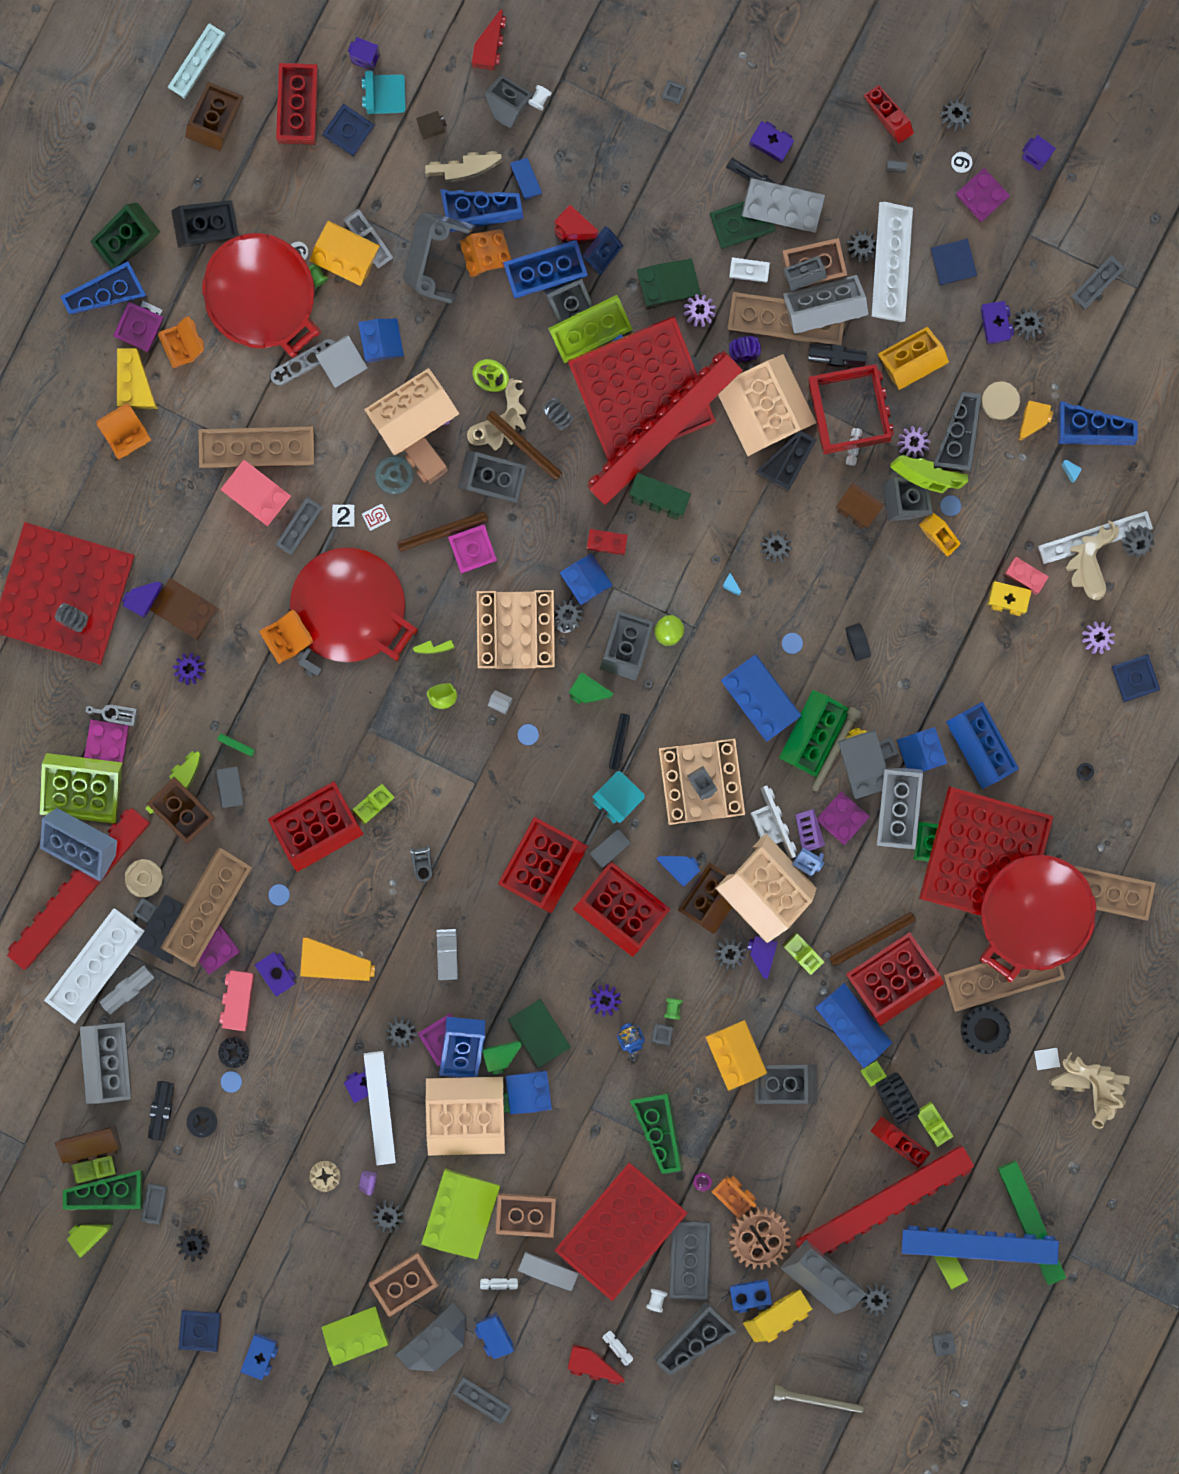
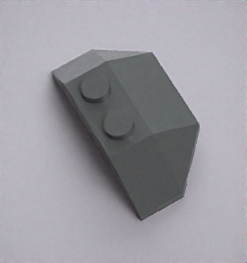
(436, 1341)

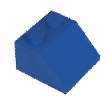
(380, 339)
(585, 579)
(922, 750)
(680, 867)
(528, 1092)
(495, 1336)

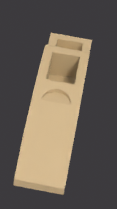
(472, 166)
(1080, 1082)

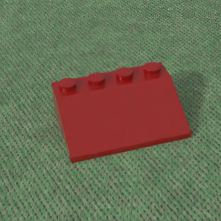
(315, 826)
(543, 865)
(621, 909)
(895, 979)

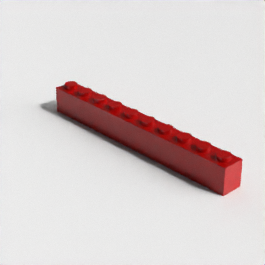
(664, 427)
(73, 895)
(889, 1201)

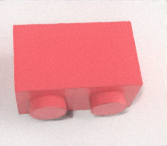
(1026, 575)

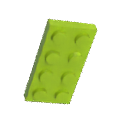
(590, 328)

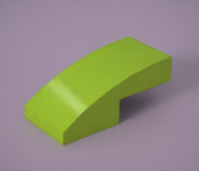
(427, 647)
(373, 804)
(803, 953)
(934, 1124)
(93, 1169)
(951, 1270)

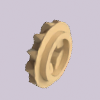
(329, 1168)

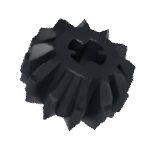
(199, 1243)

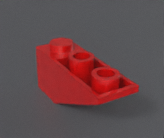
(486, 47)
(889, 114)
(900, 1142)
(589, 1362)

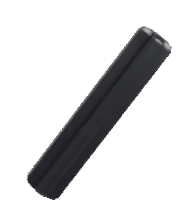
(619, 741)

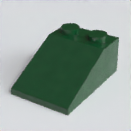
(125, 235)
(668, 283)

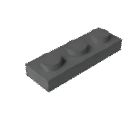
(1097, 282)
(299, 526)
(482, 1400)

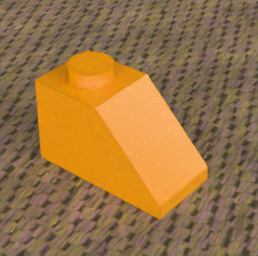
(1035, 417)
(940, 534)

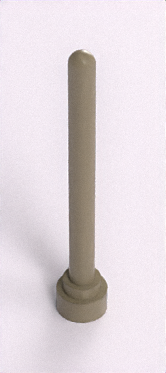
(853, 716)
(780, 1393)

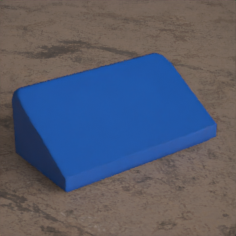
(525, 178)

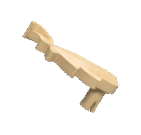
(487, 433)
(1088, 570)
(1106, 1091)

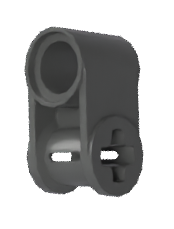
(421, 862)

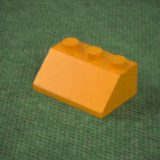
(344, 253)
(913, 358)
(736, 1055)

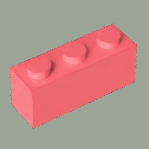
(237, 1000)

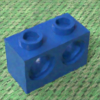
(749, 1290)

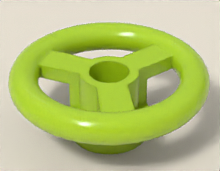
(491, 373)

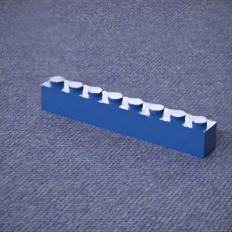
(980, 1246)

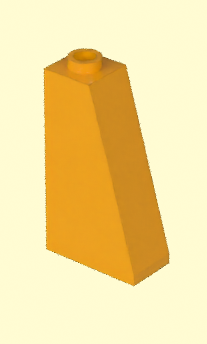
(330, 962)

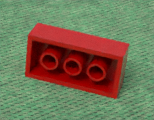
(297, 103)

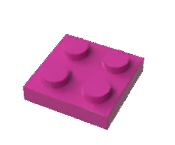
(472, 549)
(106, 741)

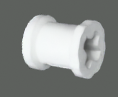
(539, 97)
(656, 1300)

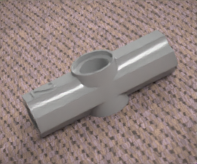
(127, 989)

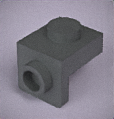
(310, 668)
(702, 783)

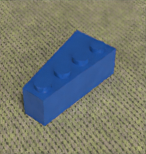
(481, 207)
(108, 289)
(1092, 427)

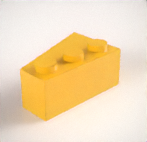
(133, 381)
(778, 1317)

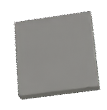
(341, 361)

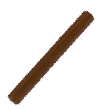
(524, 445)
(442, 531)
(872, 939)

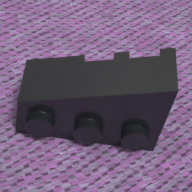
(787, 462)
(159, 928)

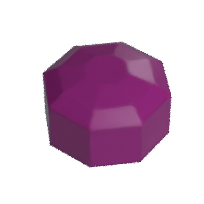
(702, 1181)

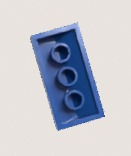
(545, 269)
(761, 697)
(982, 745)
(853, 1025)

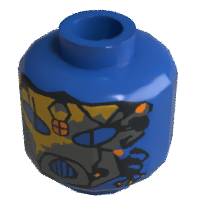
(630, 1038)

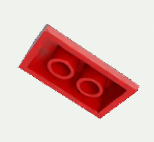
(573, 226)

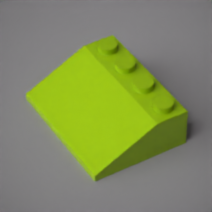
(81, 787)
(460, 1214)

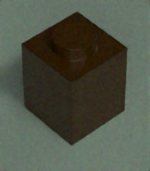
(431, 124)

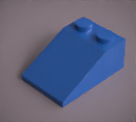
(462, 1047)

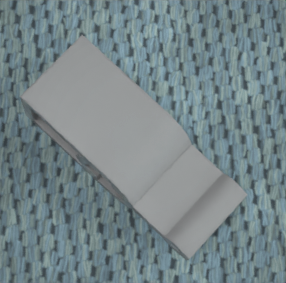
(500, 702)
(119, 711)
(447, 954)

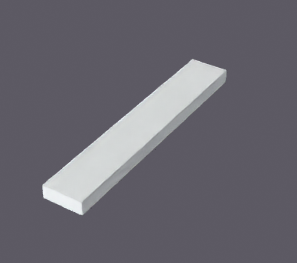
(1061, 548)
(379, 1108)

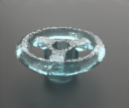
(380, 478)

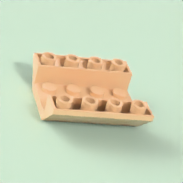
(766, 405)
(411, 411)
(515, 629)
(721, 764)
(768, 890)
(465, 1116)

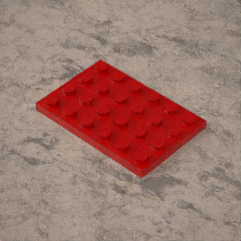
(620, 1231)

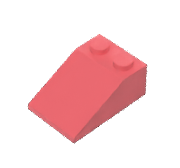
(255, 492)

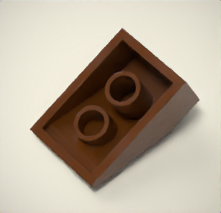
(213, 116)
(859, 506)
(184, 609)
(180, 810)

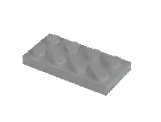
(783, 205)

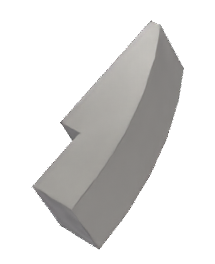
(359, 225)
(548, 1271)

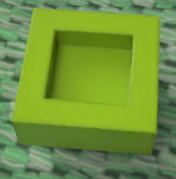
(873, 1073)

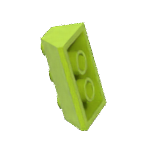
(355, 1335)

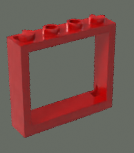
(880, 394)

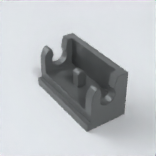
(229, 787)

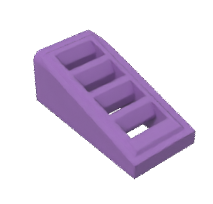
(817, 835)
(367, 1182)

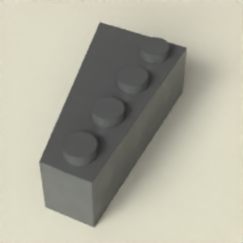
(960, 438)
(694, 1339)

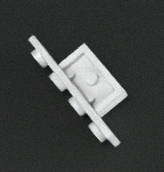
(768, 822)

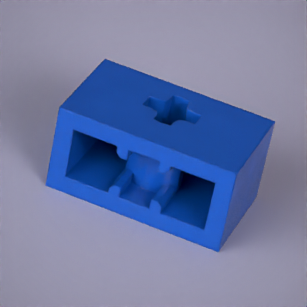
(259, 1345)

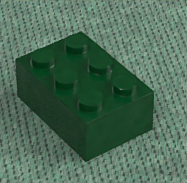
(659, 496)

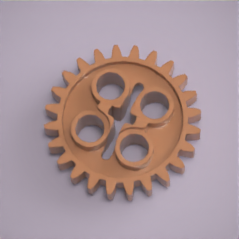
(773, 1228)

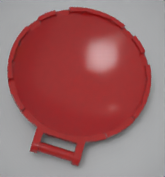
(260, 292)
(351, 605)
(1036, 914)

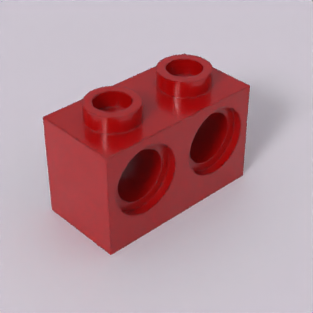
(607, 542)

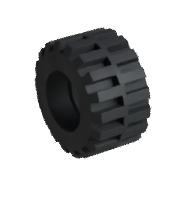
(1002, 1029)
(897, 1098)

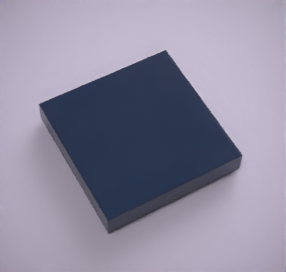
(348, 130)
(602, 250)
(953, 262)
(1135, 678)
(199, 1330)

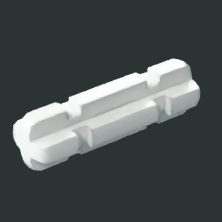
(851, 458)
(498, 1284)
(617, 1348)

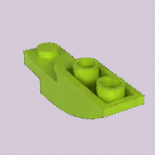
(924, 475)
(185, 772)

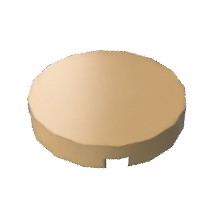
(1000, 400)
(143, 878)

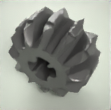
(950, 117)
(862, 239)
(1030, 329)
(558, 413)
(781, 542)
(1131, 543)
(71, 617)
(574, 618)
(723, 951)
(399, 1039)
(392, 1211)
(881, 1304)

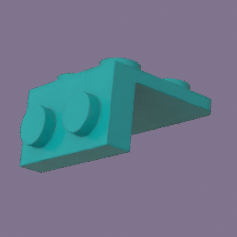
(383, 93)
(618, 797)

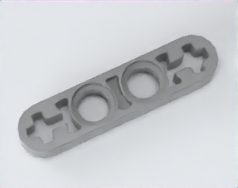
(302, 359)

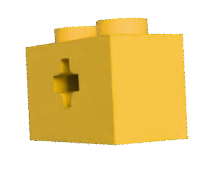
(1019, 595)

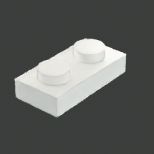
(749, 270)

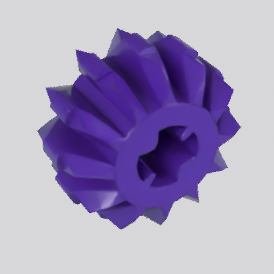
(744, 349)
(185, 663)
(602, 1006)

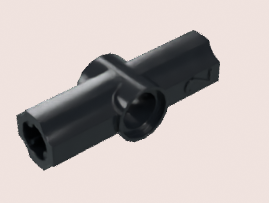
(837, 355)
(160, 1110)

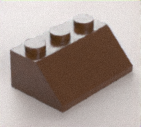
(704, 902)
(88, 1145)

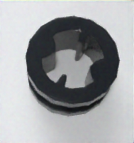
(1080, 768)

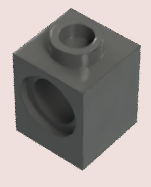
(943, 1343)

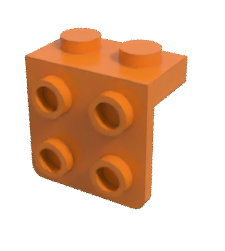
(485, 251)
(182, 343)
(123, 431)
(286, 637)
(733, 1197)

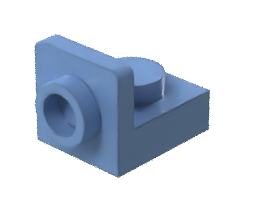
(808, 862)

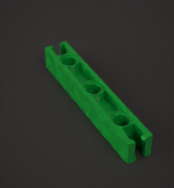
(1028, 1214)

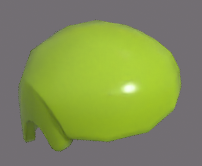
(669, 630)
(442, 696)

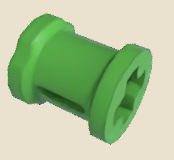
(317, 275)
(673, 1008)

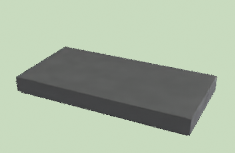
(690, 1260)

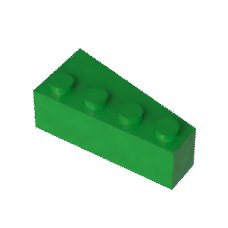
(659, 1126)
(114, 1193)

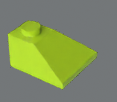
(85, 1236)

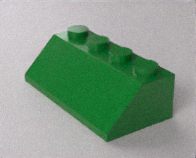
(814, 733)

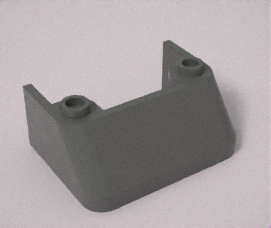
(429, 227)

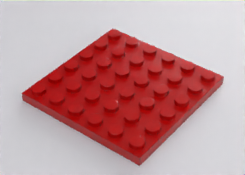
(633, 380)
(57, 570)
(974, 843)

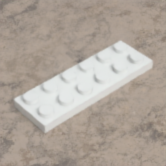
(892, 262)
(94, 965)

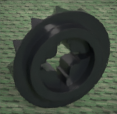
(242, 1050)
(201, 1131)

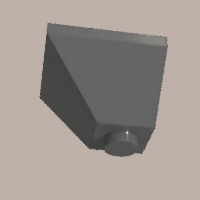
(507, 100)

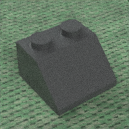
(906, 500)

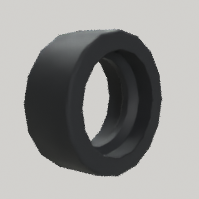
(858, 642)

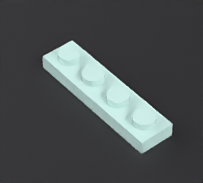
(196, 60)

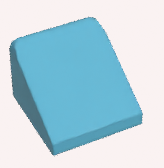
(1071, 470)
(731, 585)

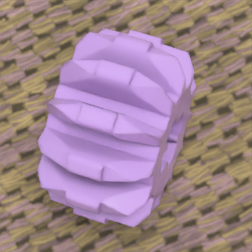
(706, 312)
(907, 439)
(1100, 644)

